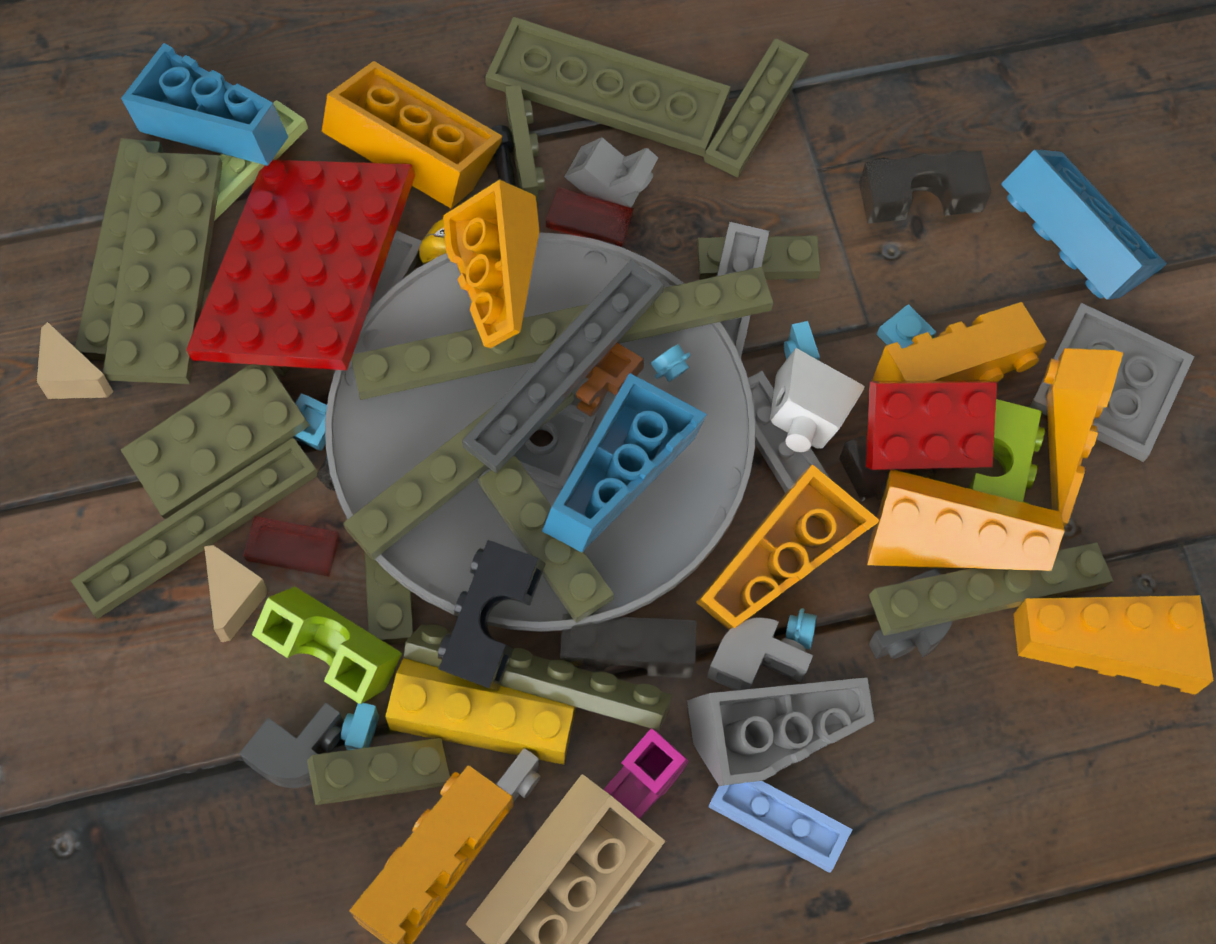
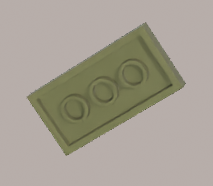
(214, 438)

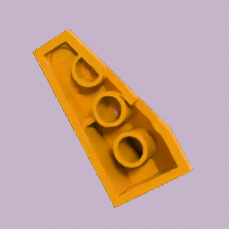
(495, 250)
(1077, 394)

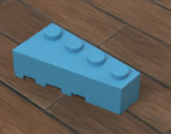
(203, 110)
(625, 455)

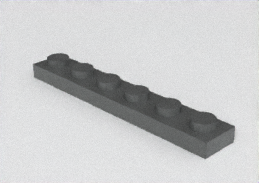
(562, 366)

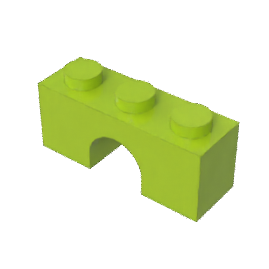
(1015, 439)
(302, 625)

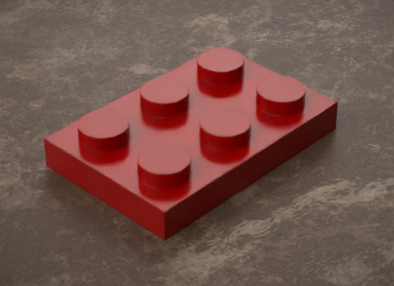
(931, 424)

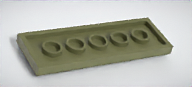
(609, 86)
(163, 268)

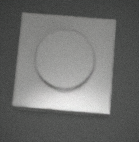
(521, 775)

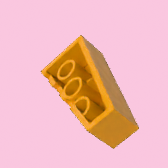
(984, 351)
(1124, 636)

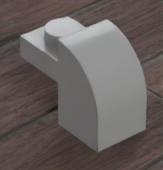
(609, 175)
(753, 645)

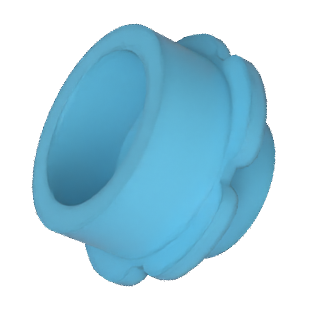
(671, 363)
(802, 628)

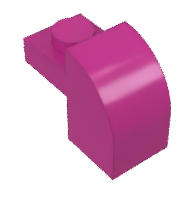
(646, 773)

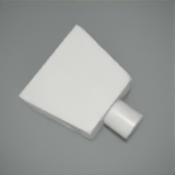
(811, 401)

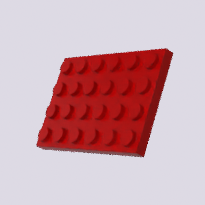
(303, 264)

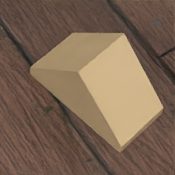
(67, 372)
(233, 592)

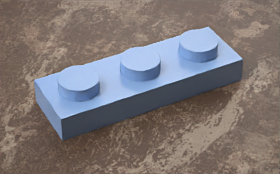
(783, 821)

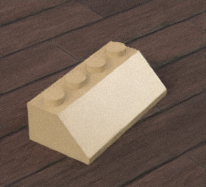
(568, 873)

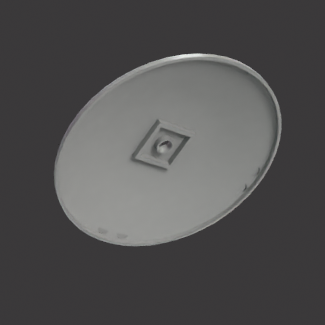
(646, 547)

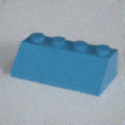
(1081, 224)

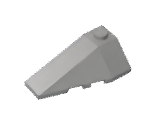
(764, 730)

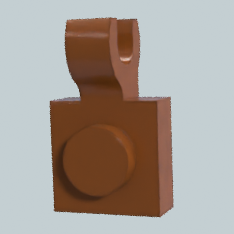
(608, 376)

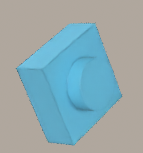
(904, 327)
(802, 339)
(315, 414)
(360, 727)

